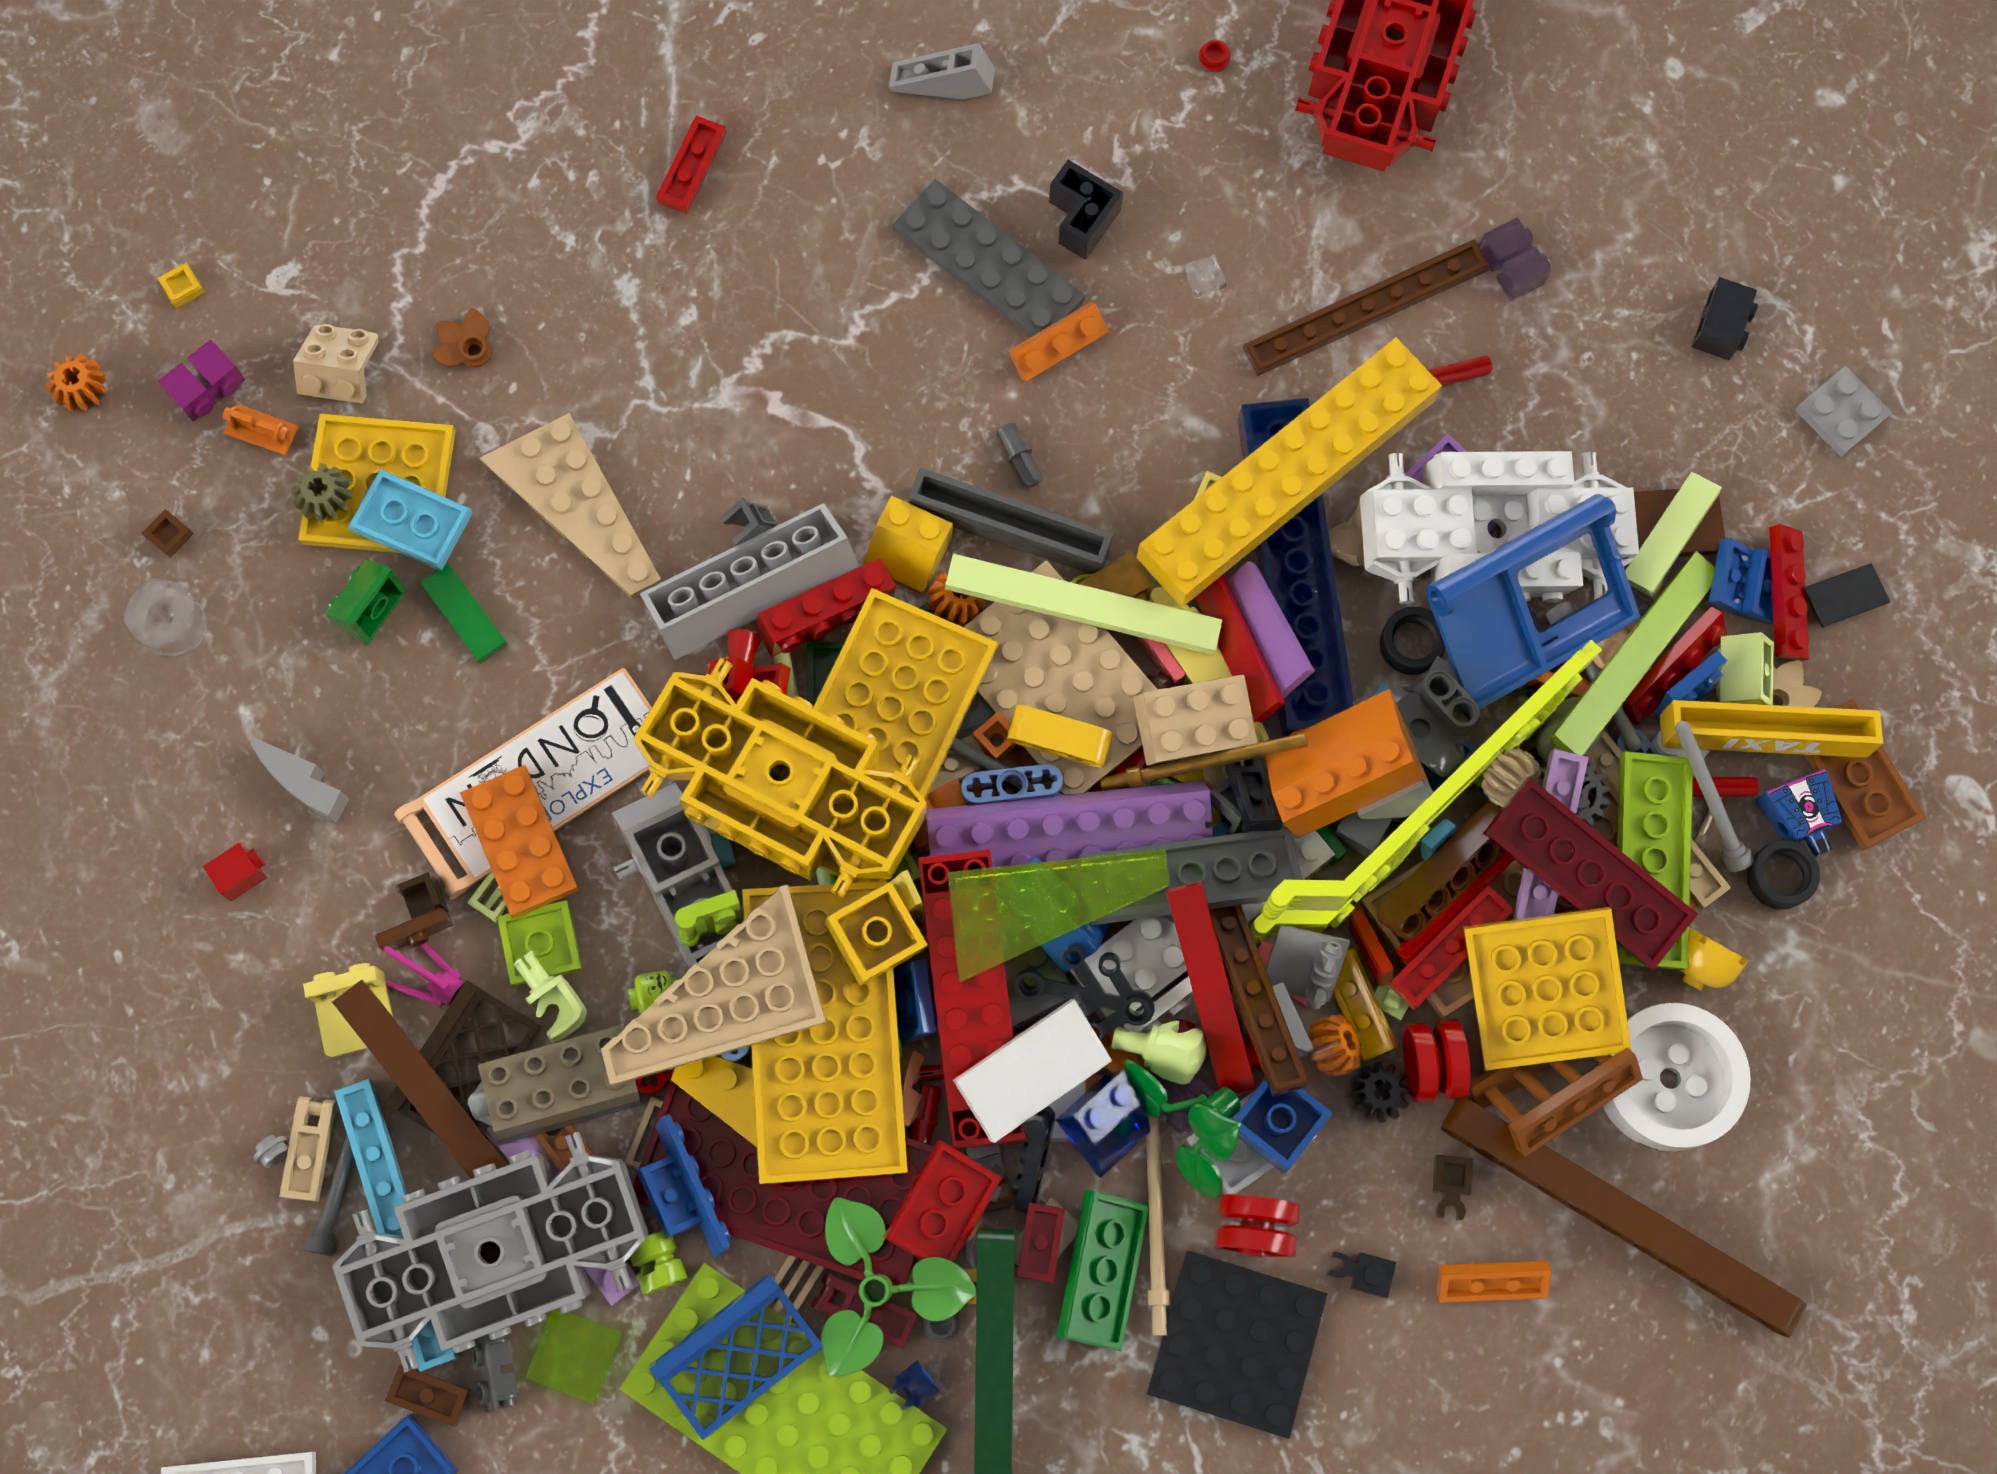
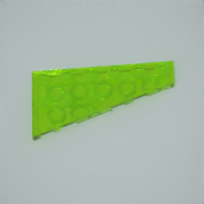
(1026, 905)

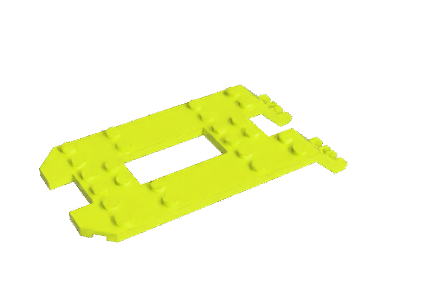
(1322, 903)

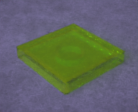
(574, 1355)

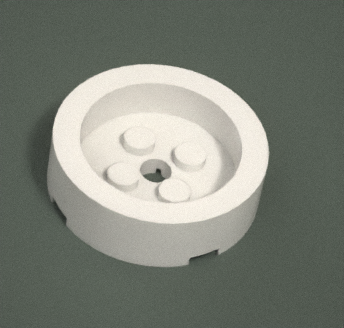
(1709, 1085)

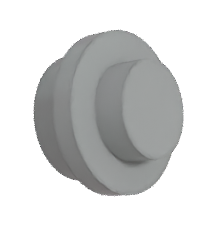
(271, 1150)

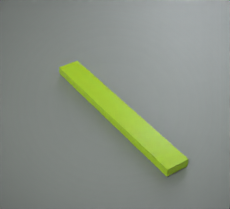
(1634, 656)

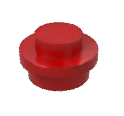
(1214, 56)

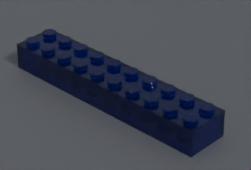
(1302, 579)

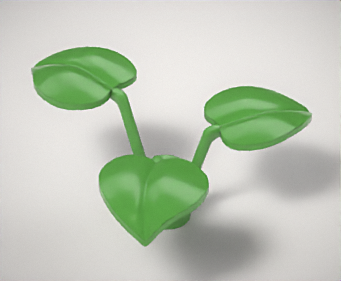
(938, 1288)

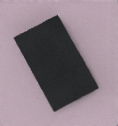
(1846, 595)

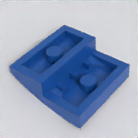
(1743, 581)

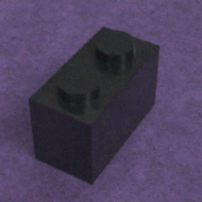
(1725, 319)

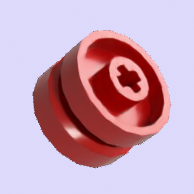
(1436, 1060)
(1257, 1231)

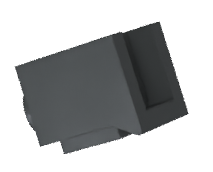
(752, 516)

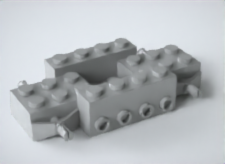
(544, 1238)

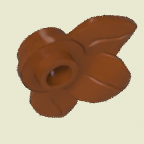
(461, 339)

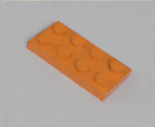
(519, 842)

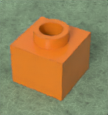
(994, 727)

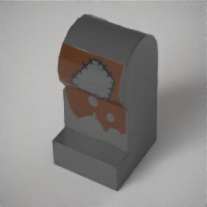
(990, 1157)

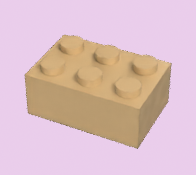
(1194, 719)

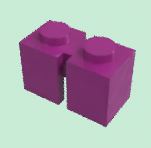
(190, 393)

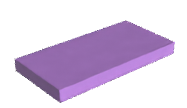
(1270, 629)

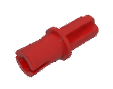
(927, 1109)

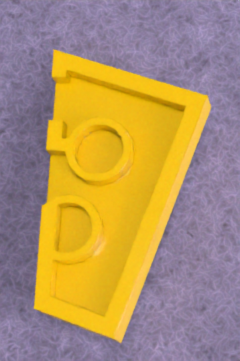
(722, 1089)

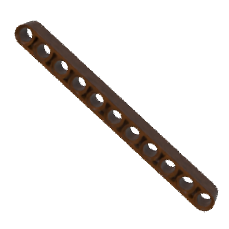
(1627, 1219)

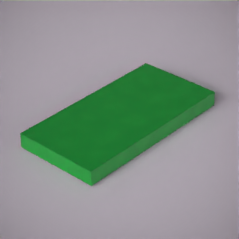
(1103, 1270)

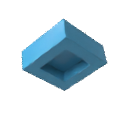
(1436, 837)

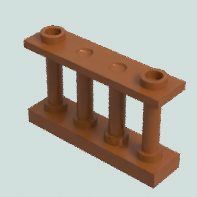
(1559, 1110)

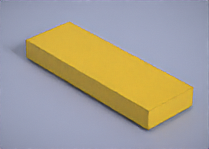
(1362, 1008)

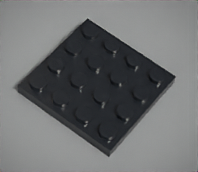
(1237, 1344)

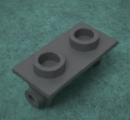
(494, 1384)

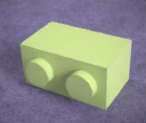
(1747, 669)

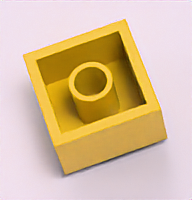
(875, 933)

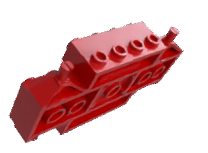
(1382, 89)

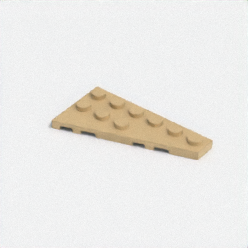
(568, 490)

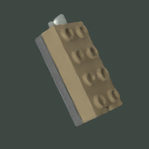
(549, 1088)

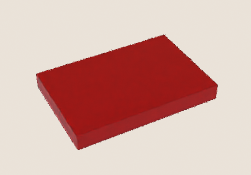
(942, 1205)

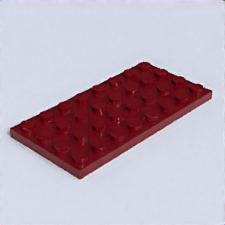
(785, 1214)

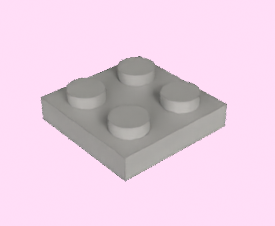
(1843, 411)

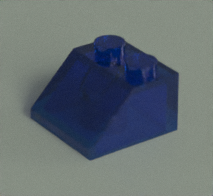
(1106, 1121)

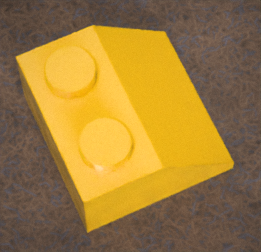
(909, 543)

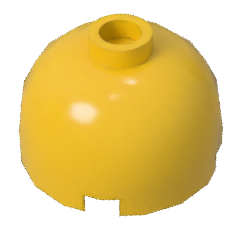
(1711, 963)

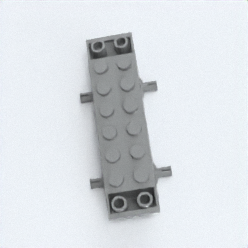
(674, 860)

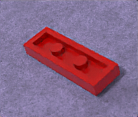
(691, 164)

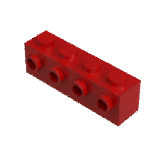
(821, 608)

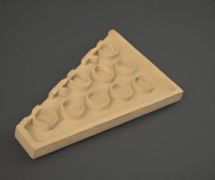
(736, 996)

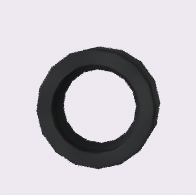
(1394, 657)
(1806, 862)

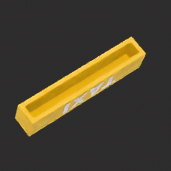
(1774, 728)

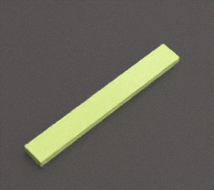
(1083, 604)

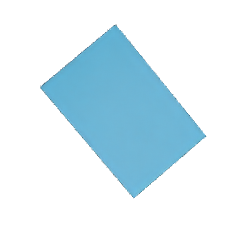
(410, 519)

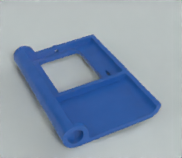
(1488, 618)

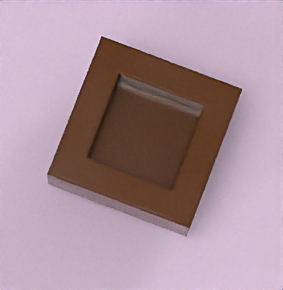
(167, 533)

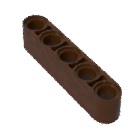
(1442, 877)

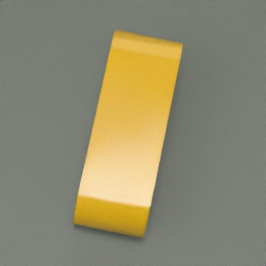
(1060, 736)

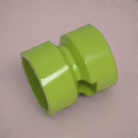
(657, 1264)

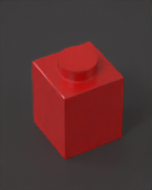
(236, 871)

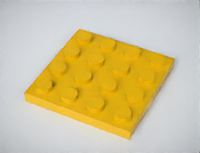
(362, 448)
(1547, 988)

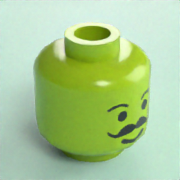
(648, 988)

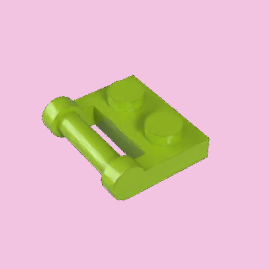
(707, 916)

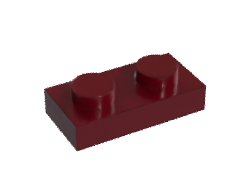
(1041, 1243)

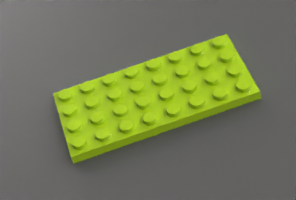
(800, 1422)

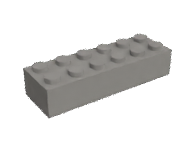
(748, 579)

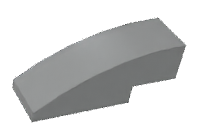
(302, 780)

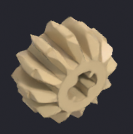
(1508, 774)

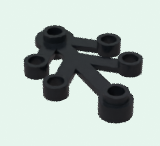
(1092, 995)

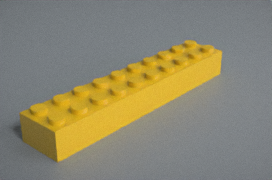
(1288, 472)

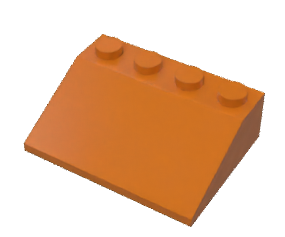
(1345, 767)

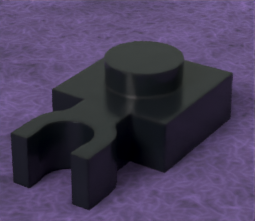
(1369, 1273)

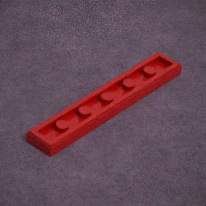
(1241, 649)
(1211, 987)

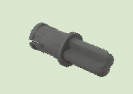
(1019, 455)

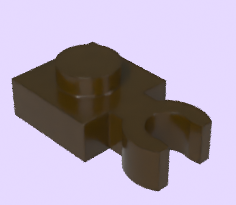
(1453, 1179)

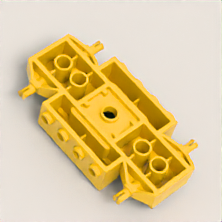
(825, 803)

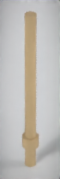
(1158, 1295)

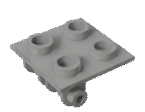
(1306, 963)

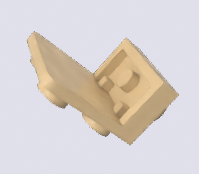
(334, 363)

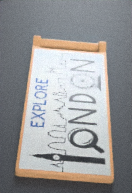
(574, 762)

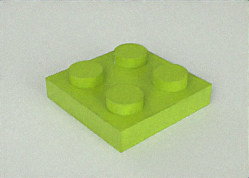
(545, 932)

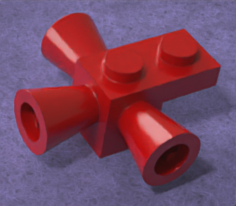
(741, 653)

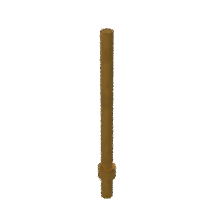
(1138, 777)

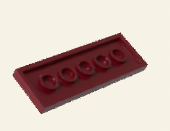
(1589, 871)

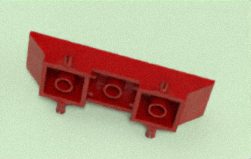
(970, 1013)

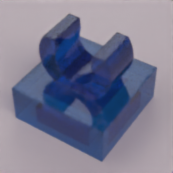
(915, 1384)

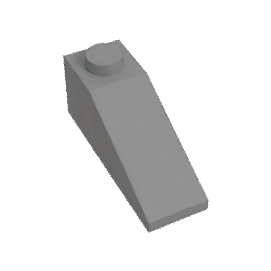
(946, 74)

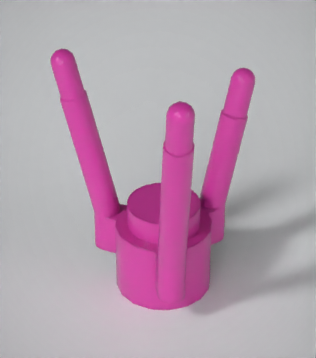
(442, 985)

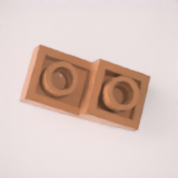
(910, 1074)

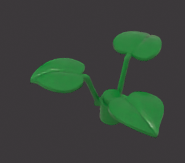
(1208, 1119)

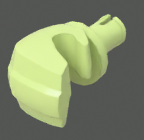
(552, 991)
(1165, 1050)

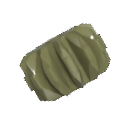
(314, 483)

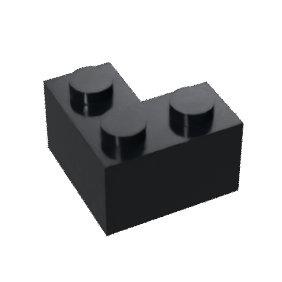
(1089, 206)

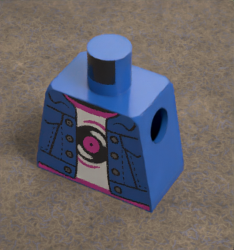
(1803, 810)

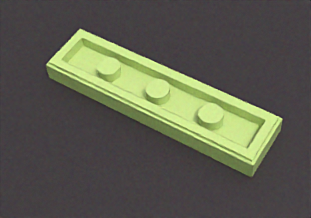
(1671, 533)

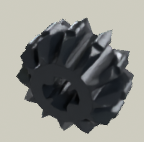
(1392, 1096)

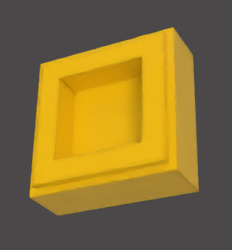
(181, 285)

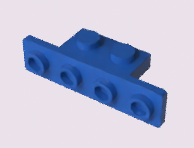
(678, 1192)

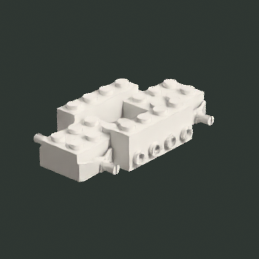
(1447, 518)

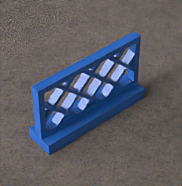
(715, 1330)

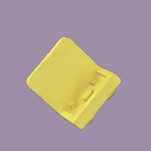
(336, 1033)

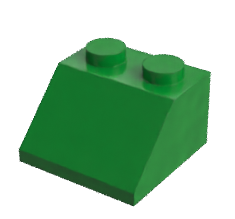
(366, 600)

